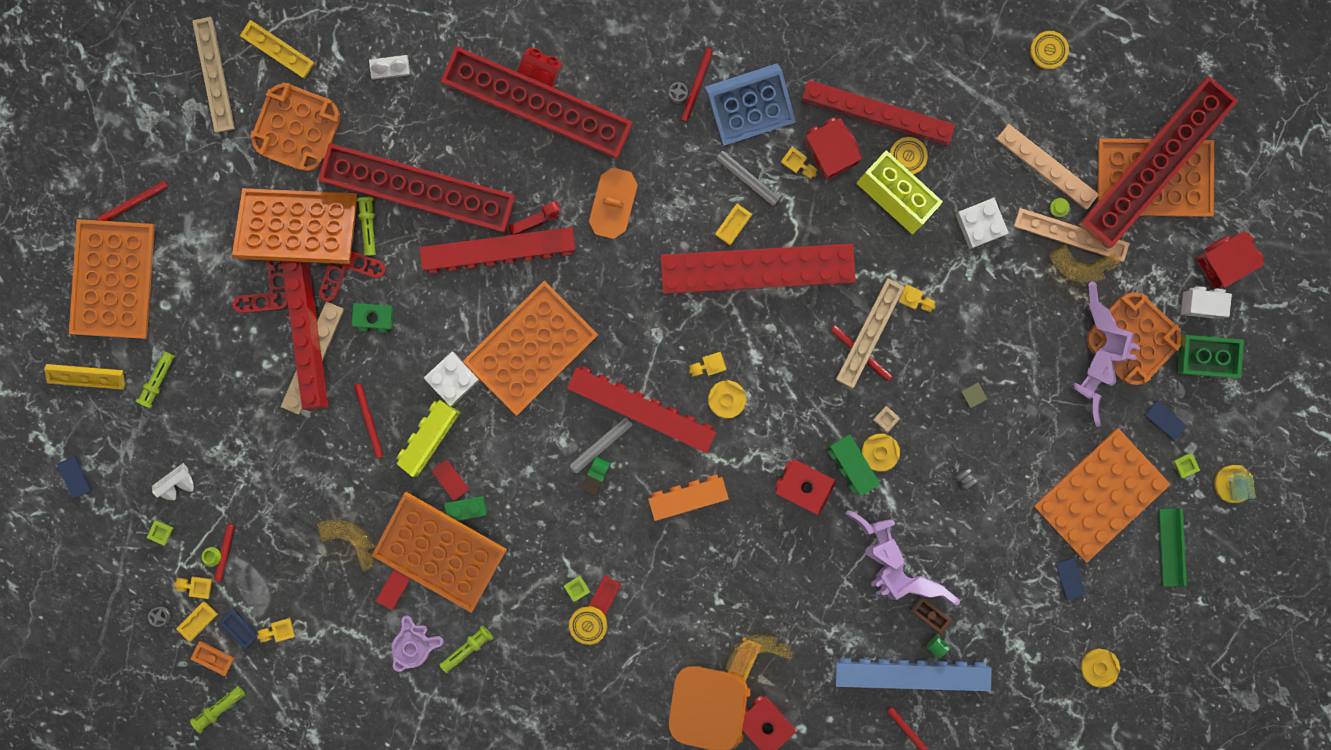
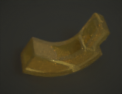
(1080, 271)
(351, 532)
(748, 648)

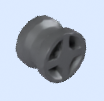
(678, 88)
(966, 478)
(155, 617)

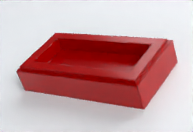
(450, 479)
(393, 589)
(605, 594)

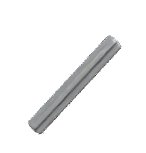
(747, 178)
(601, 445)

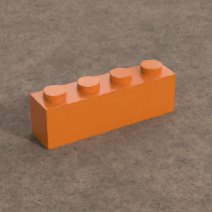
(688, 498)

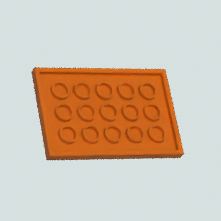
(1185, 195)
(295, 226)
(111, 279)
(530, 348)
(1101, 495)
(439, 552)

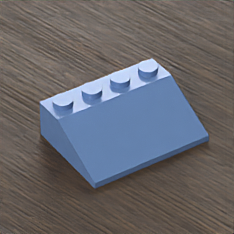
(750, 104)

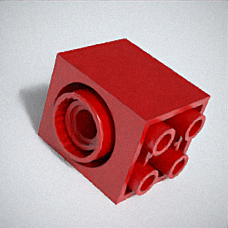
(832, 148)
(1230, 259)
(794, 480)
(767, 712)

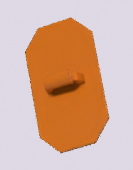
(613, 203)

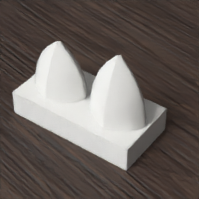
(389, 67)
(179, 477)

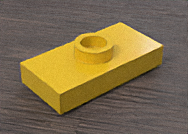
(733, 224)
(196, 621)

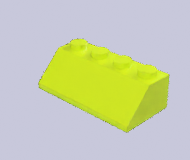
(899, 192)
(428, 437)

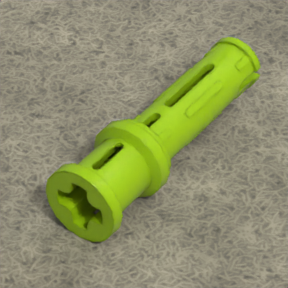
(369, 215)
(167, 359)
(473, 644)
(210, 714)

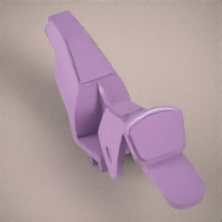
(1116, 349)
(891, 576)

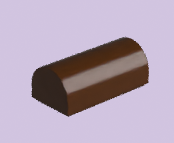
(930, 615)

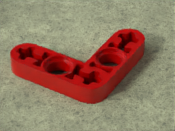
(549, 212)
(353, 257)
(270, 297)

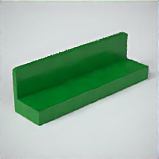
(1172, 547)

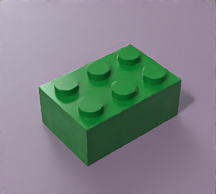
(1210, 357)
(852, 465)

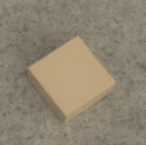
(886, 419)

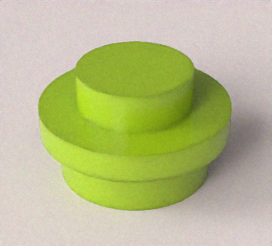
(1059, 207)
(211, 556)

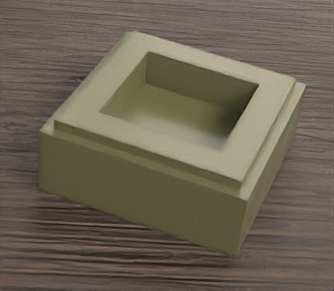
(974, 395)

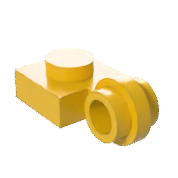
(795, 160)
(911, 297)
(712, 363)
(198, 588)
(281, 630)

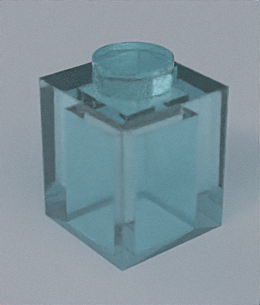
(1241, 486)

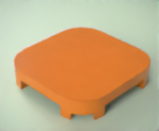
(295, 127)
(1153, 334)
(708, 708)

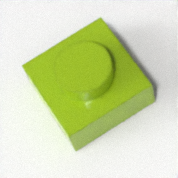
(1186, 465)
(160, 532)
(577, 588)

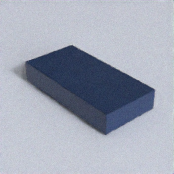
(1165, 420)
(74, 477)
(1070, 578)
(238, 629)

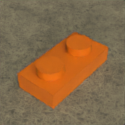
(212, 658)

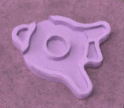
(412, 646)

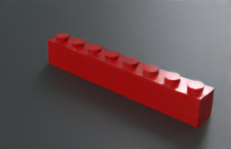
(878, 113)
(497, 249)
(305, 335)
(642, 410)

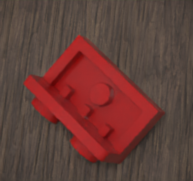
(539, 66)

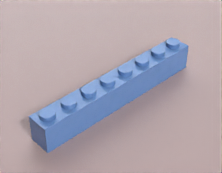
(912, 676)

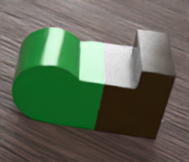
(595, 476)
(935, 646)

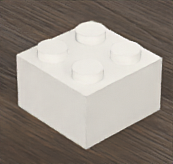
(981, 223)
(1205, 303)
(451, 379)

